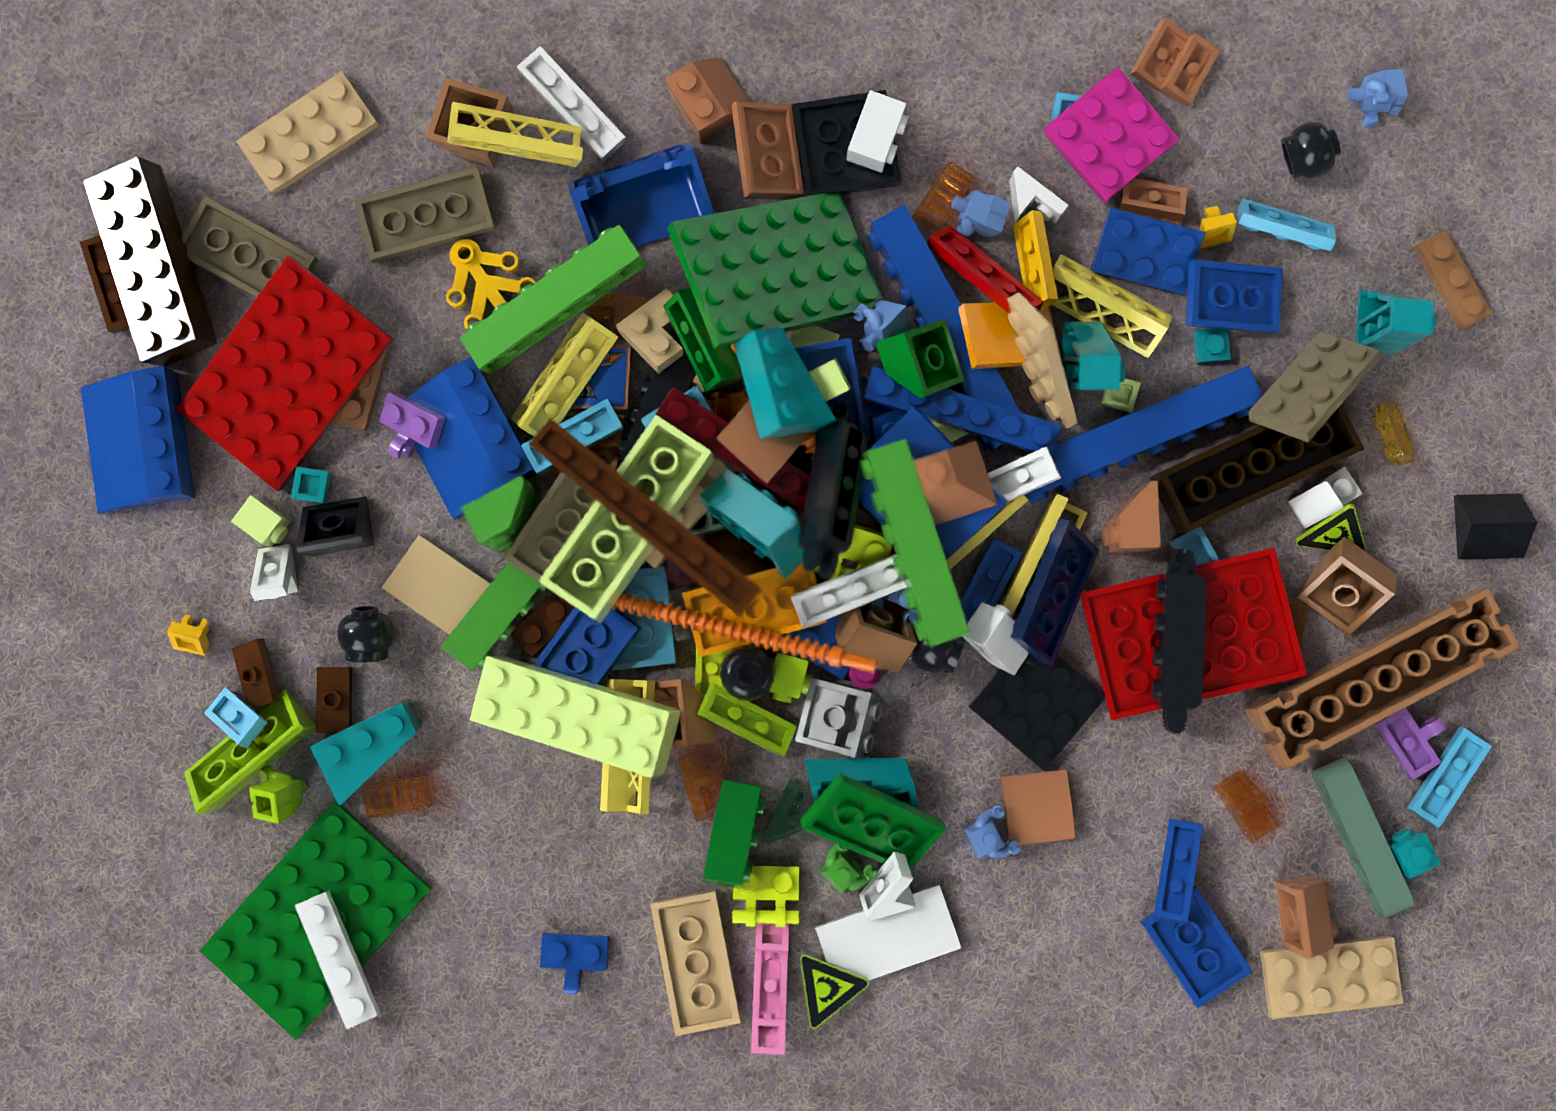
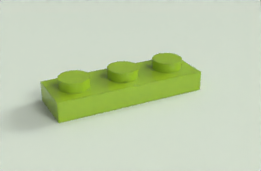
(747, 720)

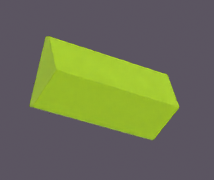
(232, 767)

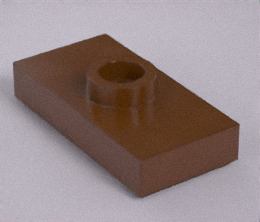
(256, 673)
(333, 699)

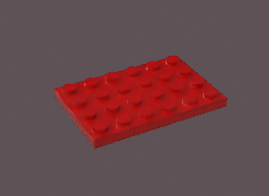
(284, 373)
(1246, 638)

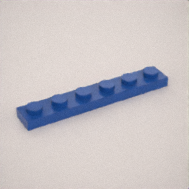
(965, 414)

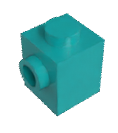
(1413, 852)

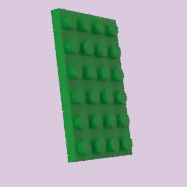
(774, 266)
(265, 941)

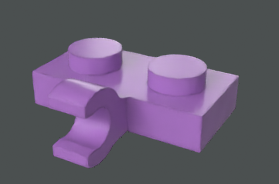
(412, 422)
(1409, 741)

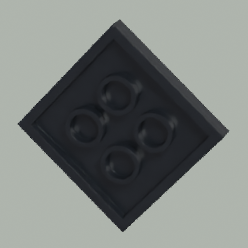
(823, 139)
(1038, 707)

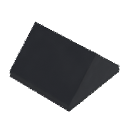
(1492, 526)
(335, 527)

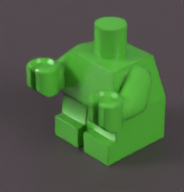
(843, 872)

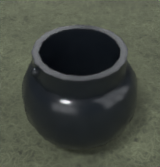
(1310, 150)
(365, 635)
(937, 657)
(747, 672)

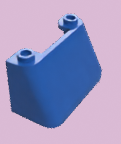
(642, 195)

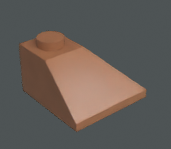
(955, 482)
(691, 727)

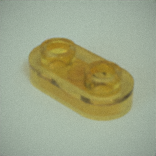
(1398, 444)

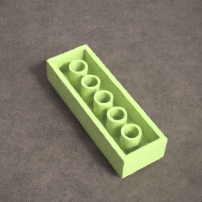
(605, 551)
(575, 715)

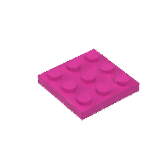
(1110, 135)

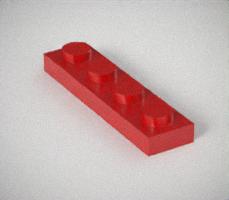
(979, 268)

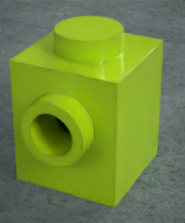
(790, 678)

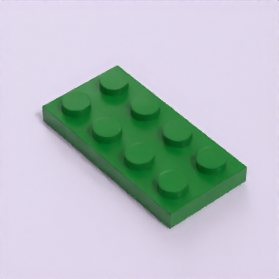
(871, 822)

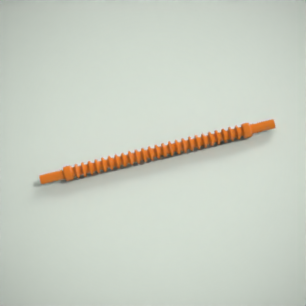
(835, 656)

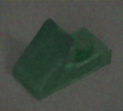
(781, 822)

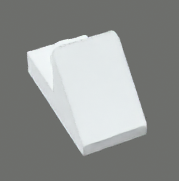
(1028, 191)
(1325, 497)
(274, 573)
(889, 890)

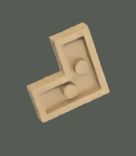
(647, 333)

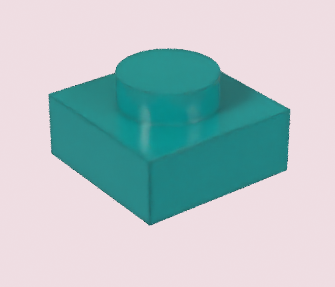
(1211, 346)
(311, 485)

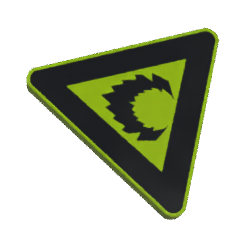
(1332, 529)
(827, 988)

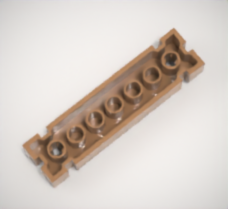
(1382, 678)

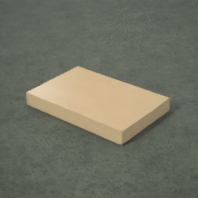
(435, 584)

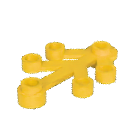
(486, 285)

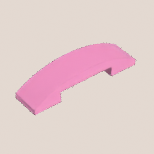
(770, 990)

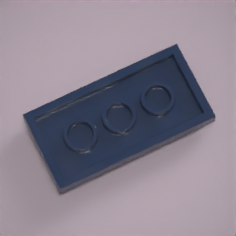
(1054, 592)

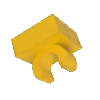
(1217, 227)
(189, 637)

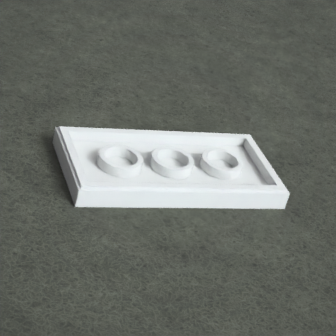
(891, 941)

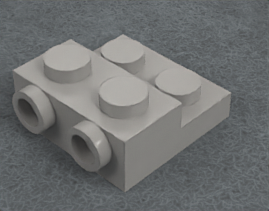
(838, 718)

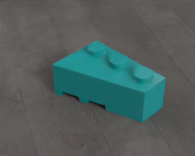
(1393, 320)
(1090, 357)
(780, 386)
(756, 519)
(361, 749)
(882, 774)

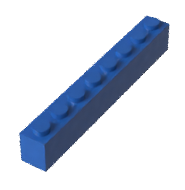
(933, 299)
(1151, 429)

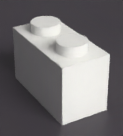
(876, 131)
(991, 637)

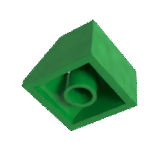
(922, 359)

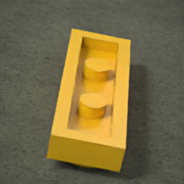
(1035, 257)

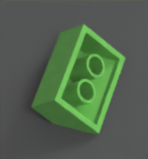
(502, 513)

